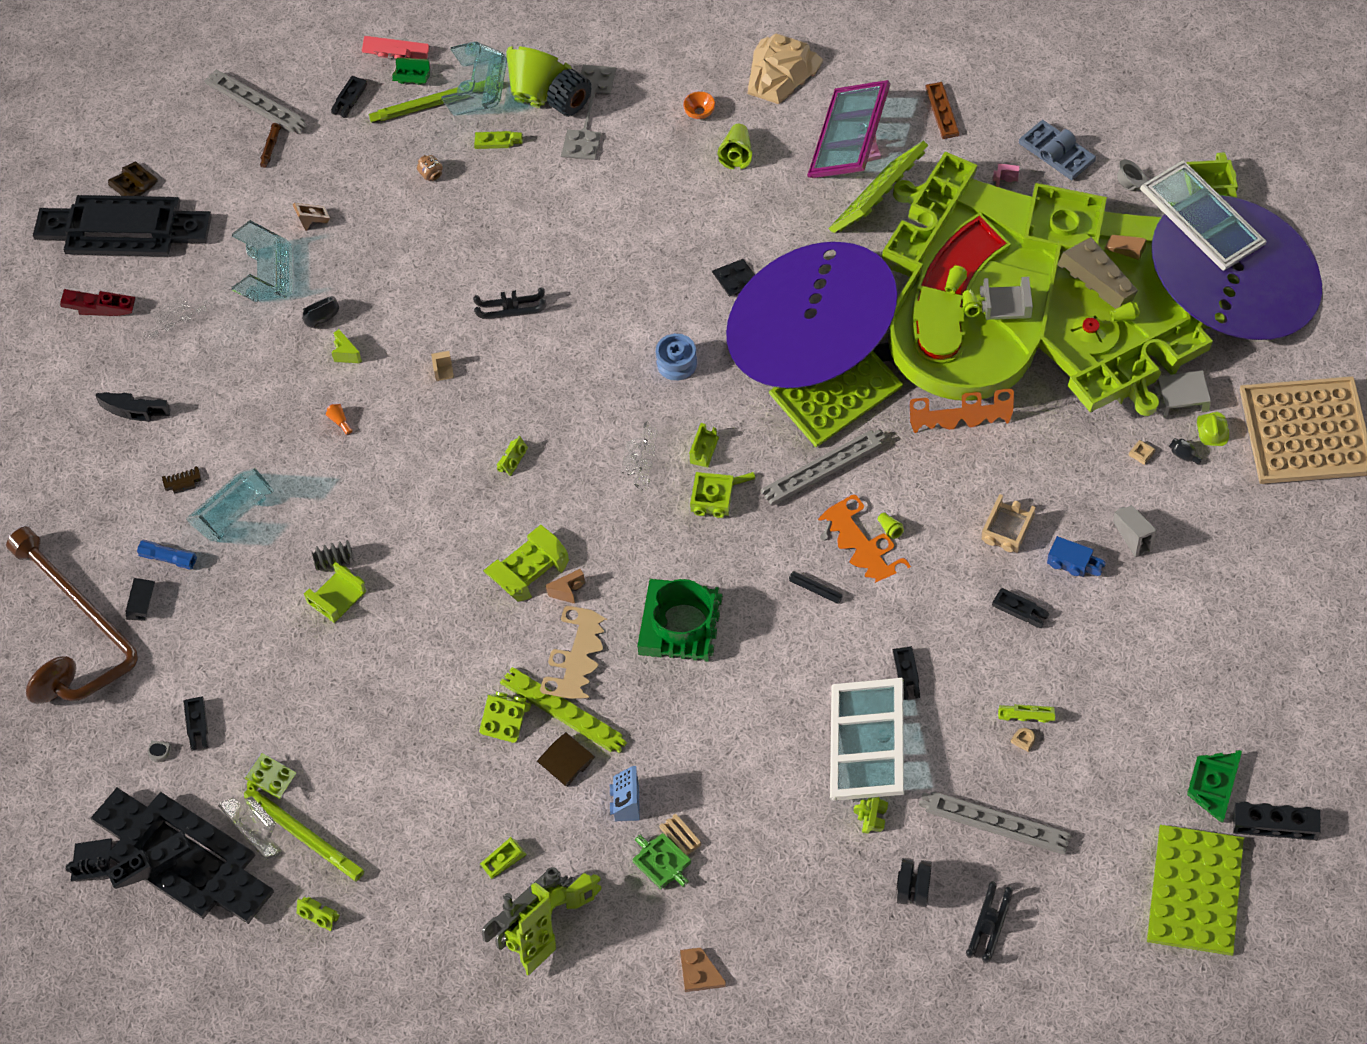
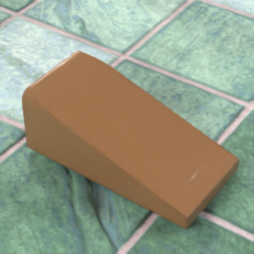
(1127, 246)

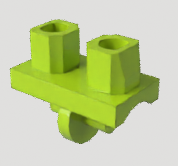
(868, 810)

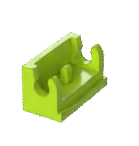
(703, 446)

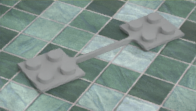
(585, 143)

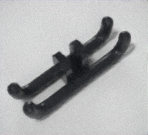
(510, 305)
(990, 922)

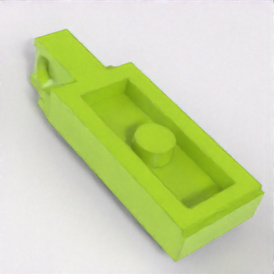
(497, 139)
(1026, 712)

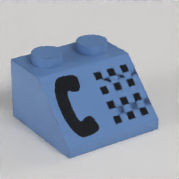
(626, 795)

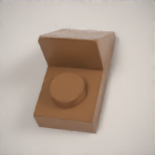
(311, 213)
(562, 587)

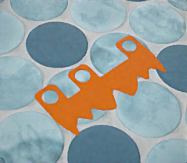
(971, 413)
(850, 536)

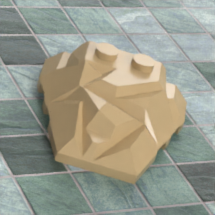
(780, 67)

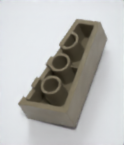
(1098, 272)

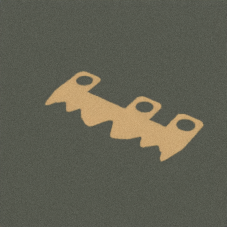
(577, 661)

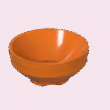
(699, 100)

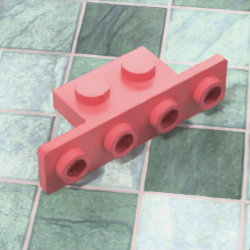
(394, 48)

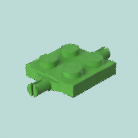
(661, 861)

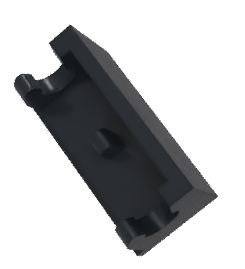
(139, 599)

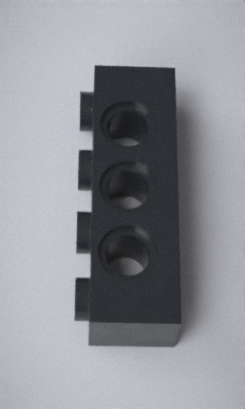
(1266, 826)

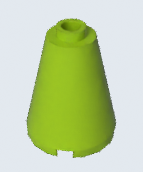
(736, 148)

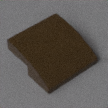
(133, 180)
(565, 759)

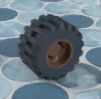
(569, 92)

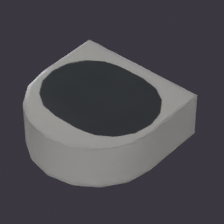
(158, 751)

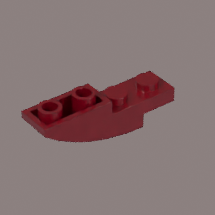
(99, 305)

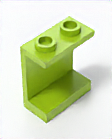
(337, 593)

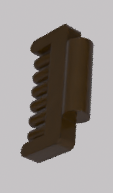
(184, 483)

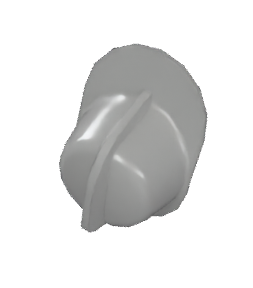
(1130, 175)

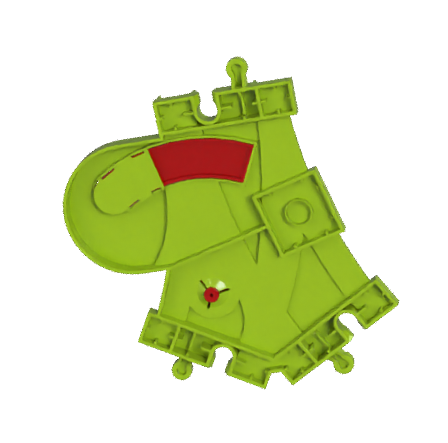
(1020, 236)

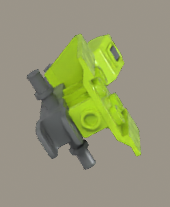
(527, 919)

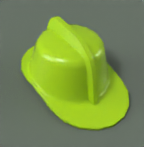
(1213, 429)

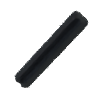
(815, 587)

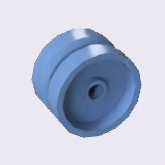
(676, 357)

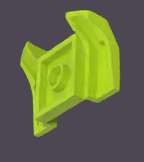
(528, 563)

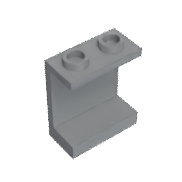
(1007, 301)
(1182, 391)

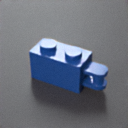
(1074, 558)

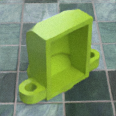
(1217, 174)

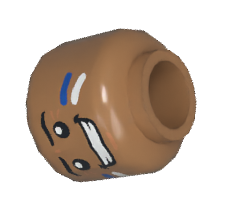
(429, 167)

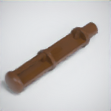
(270, 143)

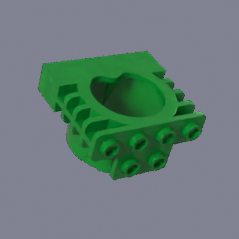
(662, 596)

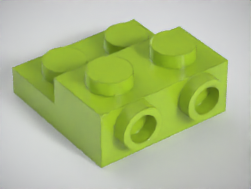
(711, 494)

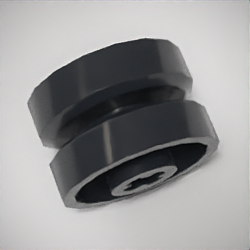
(910, 881)

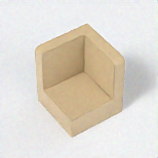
(442, 365)

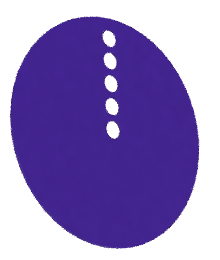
(1275, 290)
(786, 350)

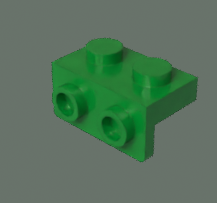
(411, 70)

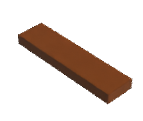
(942, 110)

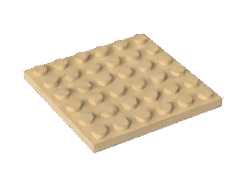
(1306, 429)

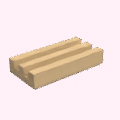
(670, 822)

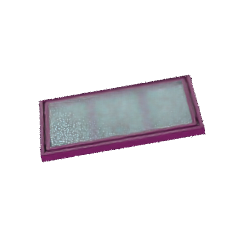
(849, 129)

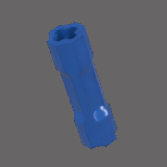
(155, 551)

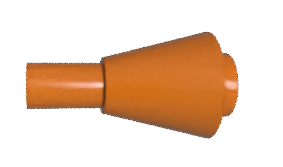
(337, 415)

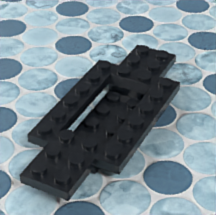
(122, 215)
(199, 876)

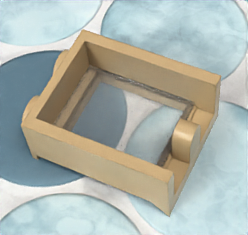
(1007, 525)

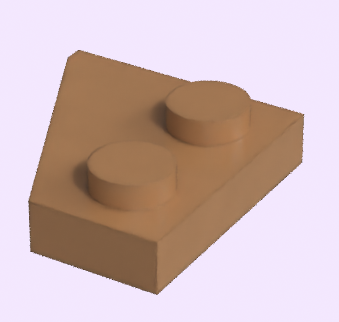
(699, 971)

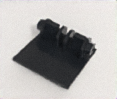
(90, 860)

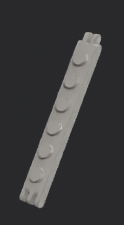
(256, 101)
(823, 466)
(995, 822)

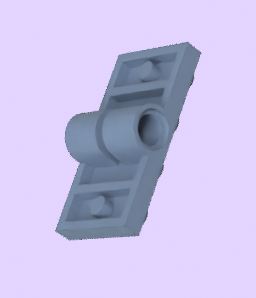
(1057, 149)

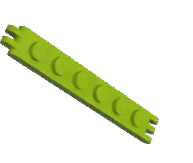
(564, 711)

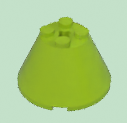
(532, 74)

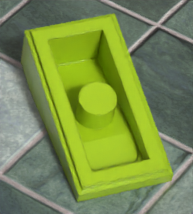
(503, 857)

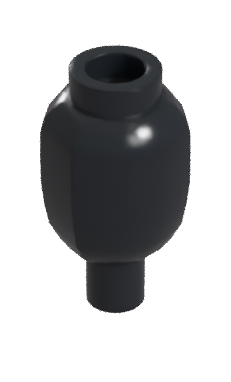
(1184, 450)

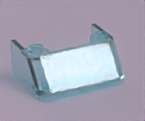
(486, 82)
(273, 264)
(228, 503)

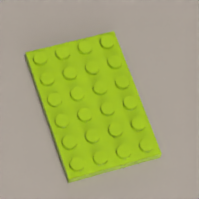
(878, 187)
(836, 403)
(1195, 890)

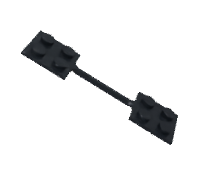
(734, 276)

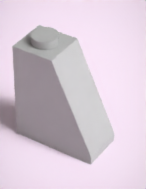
(1135, 530)

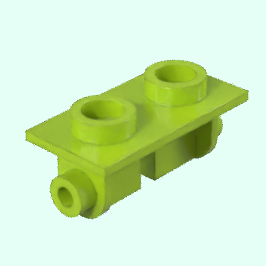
(514, 453)
(310, 909)

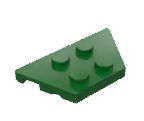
(1213, 782)

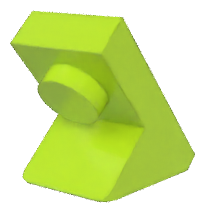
(345, 350)

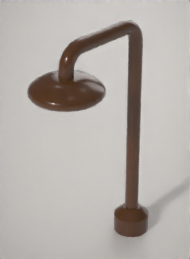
(57, 674)

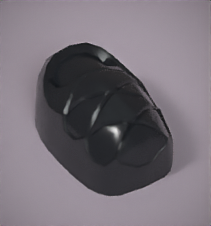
(320, 311)

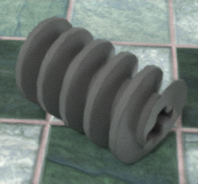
(332, 555)

